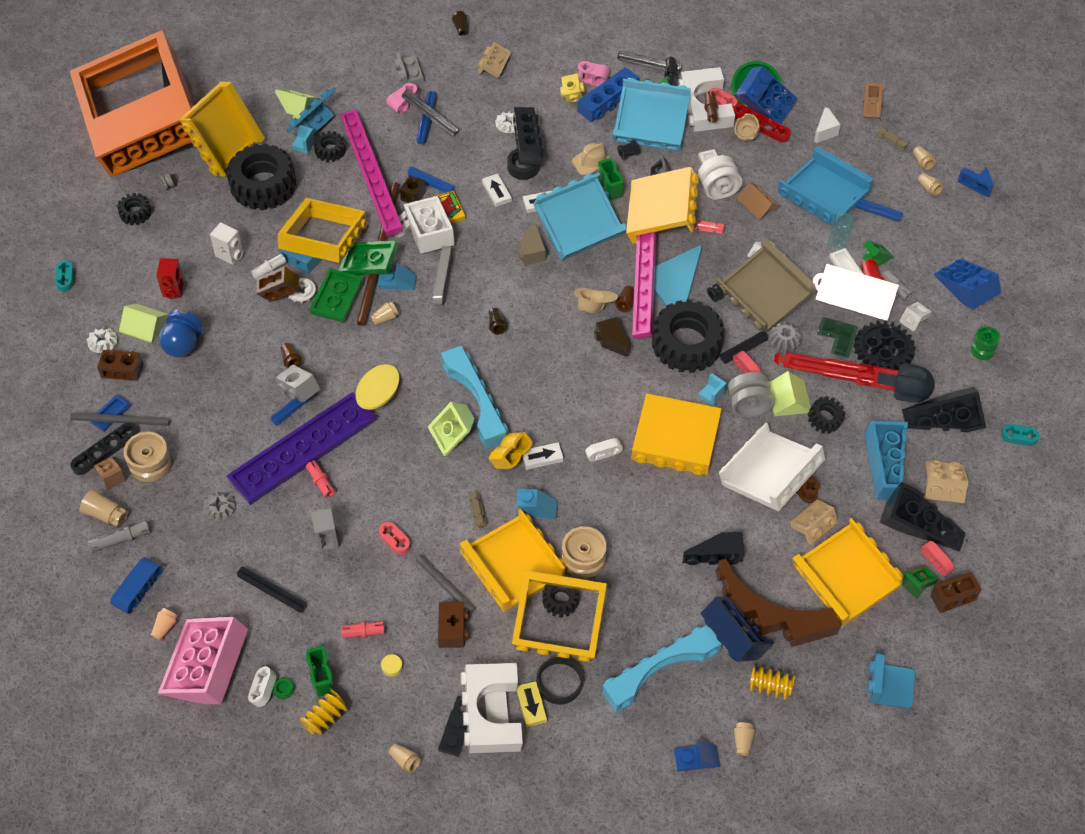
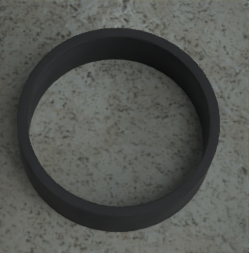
(559, 660)

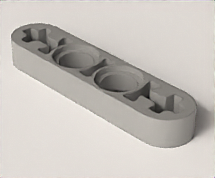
(442, 276)

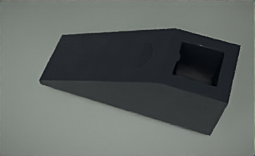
(722, 546)

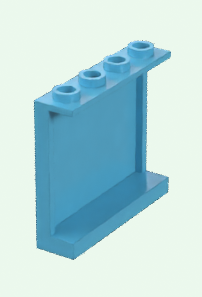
(652, 114)
(578, 216)

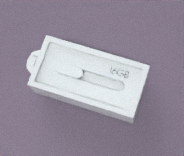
(855, 292)

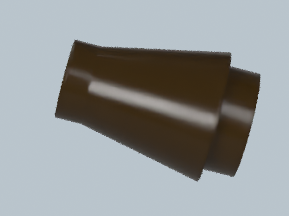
(460, 22)
(497, 324)

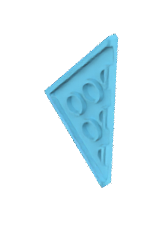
(676, 276)

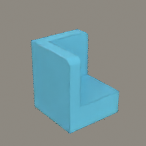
(304, 139)
(713, 390)

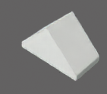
(827, 127)

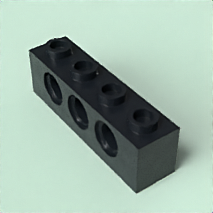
(527, 136)

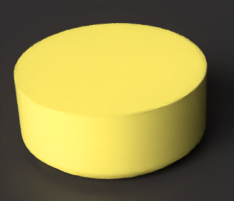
(391, 665)

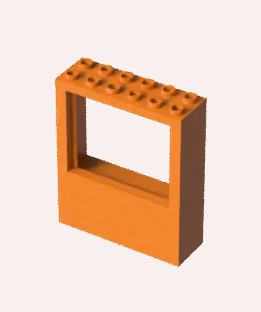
(145, 125)

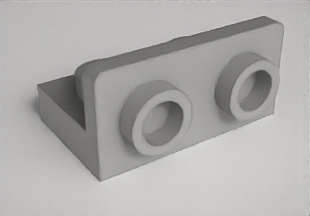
(409, 69)

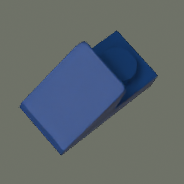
(979, 183)
(698, 757)

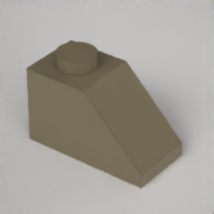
(532, 247)

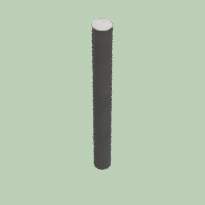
(444, 583)

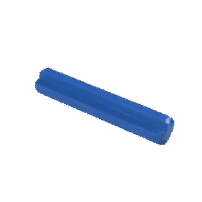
(431, 180)
(879, 210)
(287, 410)

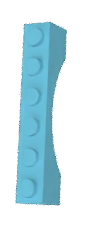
(458, 367)
(697, 646)

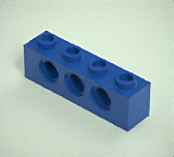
(604, 96)

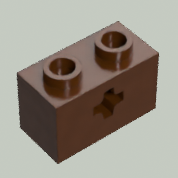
(449, 635)

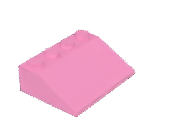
(204, 660)

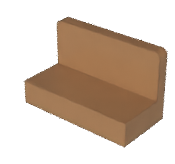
(757, 200)

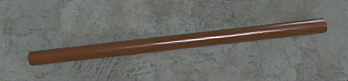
(372, 278)

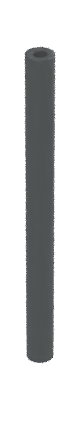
(119, 419)

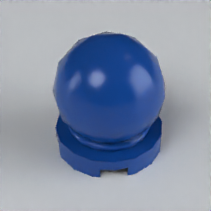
(180, 333)

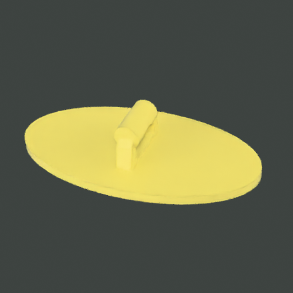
(377, 386)

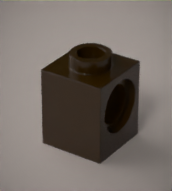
(412, 190)

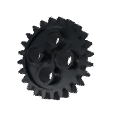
(878, 348)

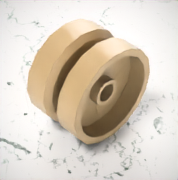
(147, 456)
(584, 552)

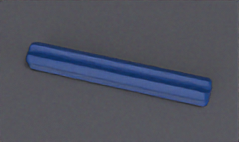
(425, 121)

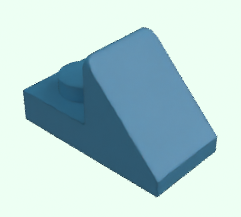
(400, 279)

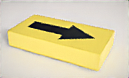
(531, 704)

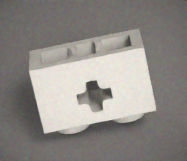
(226, 243)

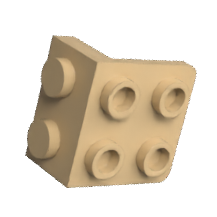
(945, 481)

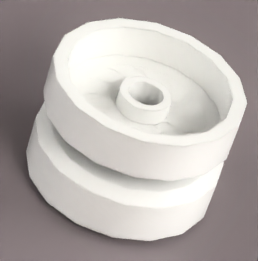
(720, 177)

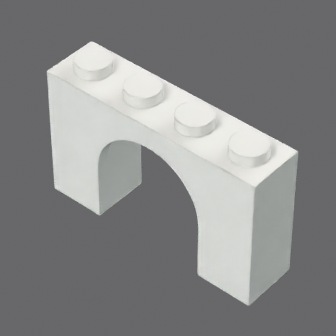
(701, 82)
(482, 734)

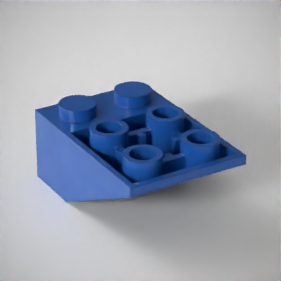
(765, 94)
(969, 282)

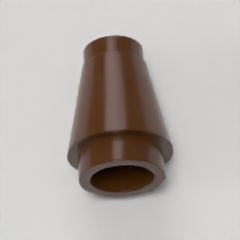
(625, 299)
(290, 355)

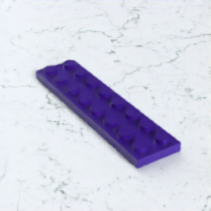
(299, 448)

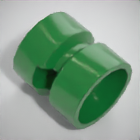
(985, 343)

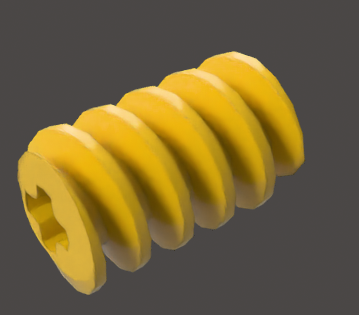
(771, 683)
(323, 713)

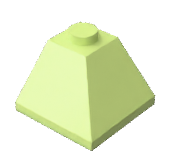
(294, 101)
(451, 426)

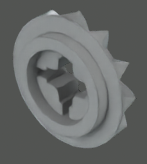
(226, 509)

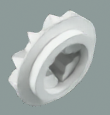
(504, 126)
(309, 289)
(107, 344)

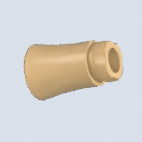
(102, 508)

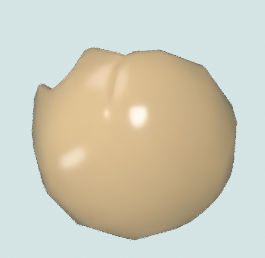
(747, 127)

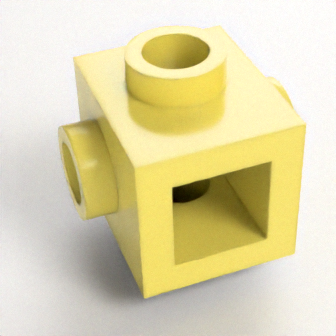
(572, 88)

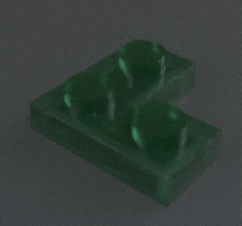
(842, 333)

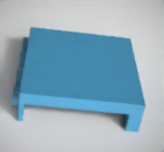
(826, 186)

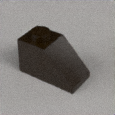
(612, 336)

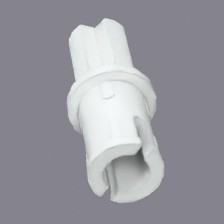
(268, 266)

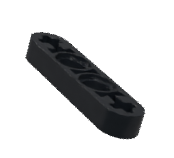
(102, 447)

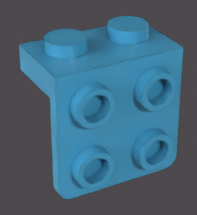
(890, 684)

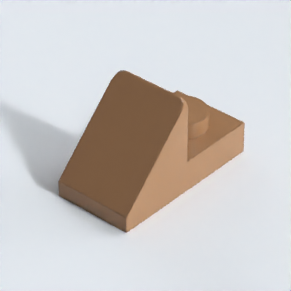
(872, 100)
(110, 473)

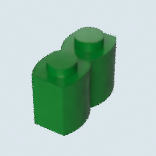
(610, 178)
(319, 670)

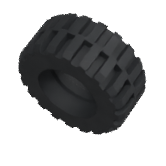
(261, 160)
(691, 316)

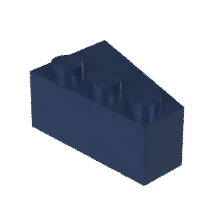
(734, 631)

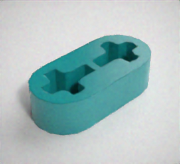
(60, 276)
(1020, 435)

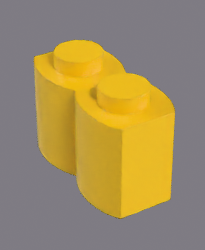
(510, 450)

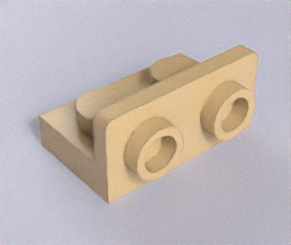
(494, 60)
(815, 520)

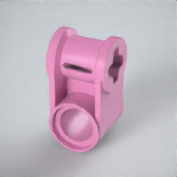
(594, 74)
(396, 101)

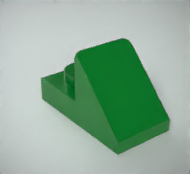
(877, 252)
(918, 580)

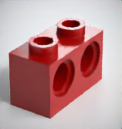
(170, 278)

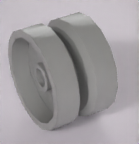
(750, 394)

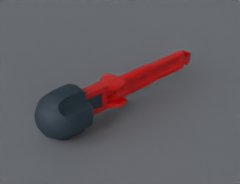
(909, 383)

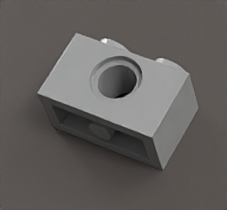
(297, 383)

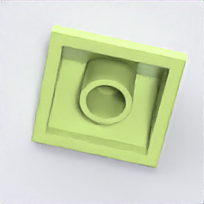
(142, 322)
(789, 395)

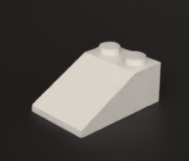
(429, 224)

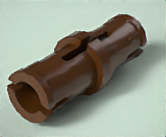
(711, 106)

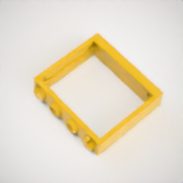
(327, 211)
(566, 582)

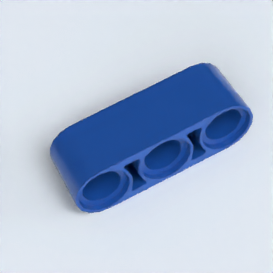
(136, 584)

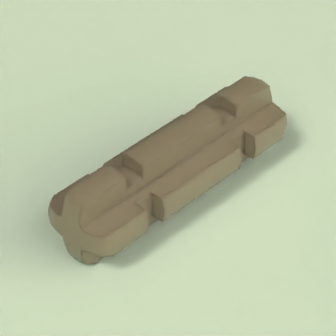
(892, 138)
(477, 509)

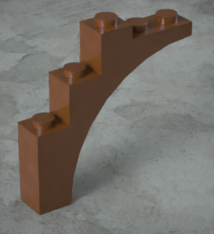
(797, 625)

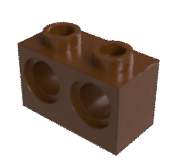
(277, 284)
(120, 365)
(955, 592)

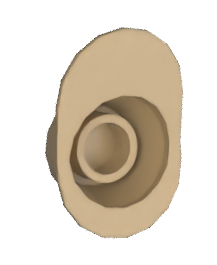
(588, 159)
(593, 300)

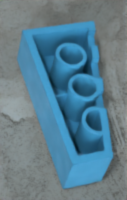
(886, 455)

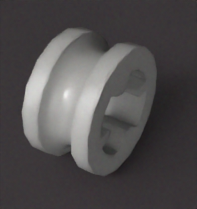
(166, 181)

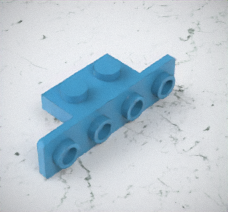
(316, 116)

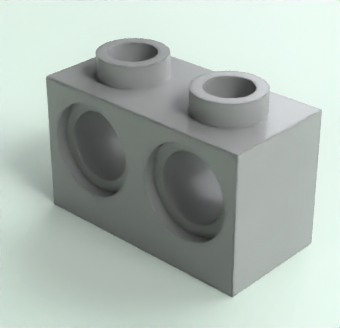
(324, 529)

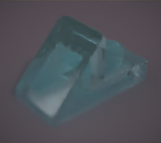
(841, 230)

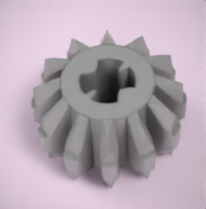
(785, 337)

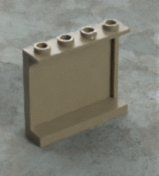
(767, 287)

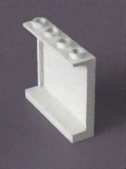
(770, 468)

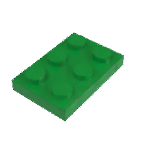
(369, 258)
(336, 295)

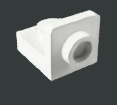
(914, 315)

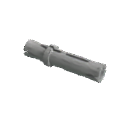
(113, 538)

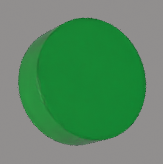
(283, 688)

